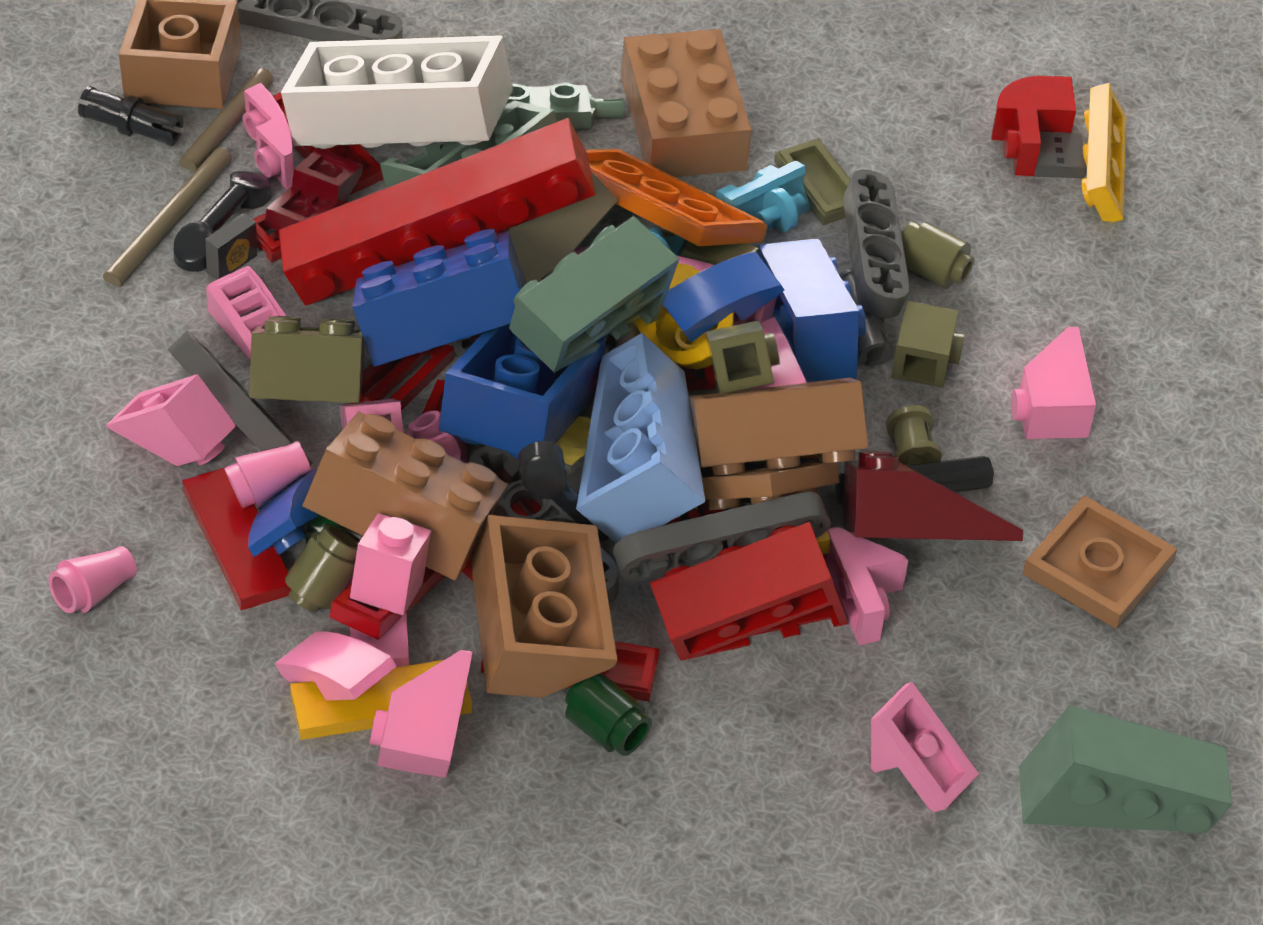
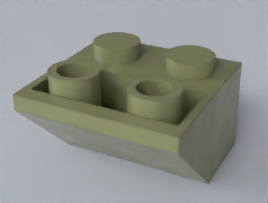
(307, 361)

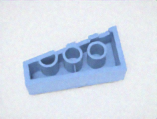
(640, 443)

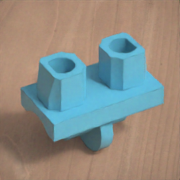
(772, 196)

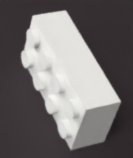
(398, 91)

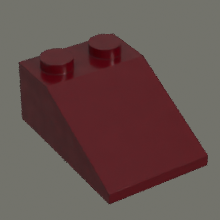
(898, 502)

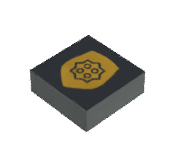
(231, 246)

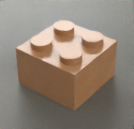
(181, 52)

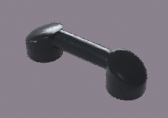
(246, 191)
(545, 477)

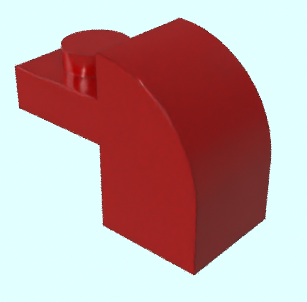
(1027, 109)

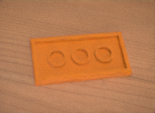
(673, 202)

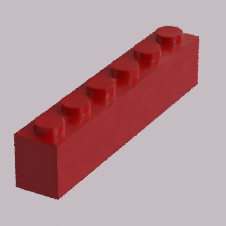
(437, 208)

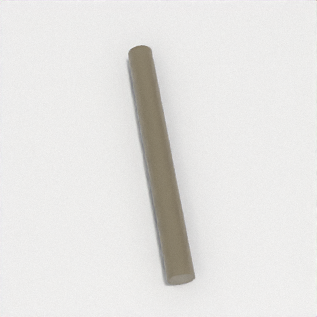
(167, 217)

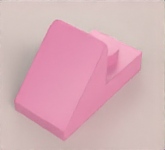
(862, 577)
(916, 741)

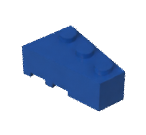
(815, 309)

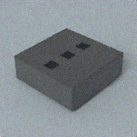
(1061, 155)

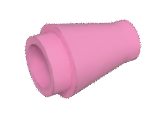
(266, 473)
(89, 579)

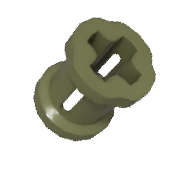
(912, 434)

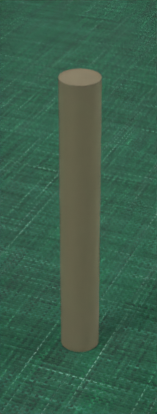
(223, 123)

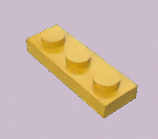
(1105, 154)

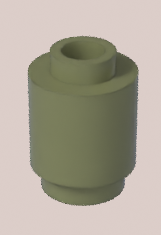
(936, 254)
(322, 568)

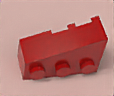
(748, 593)

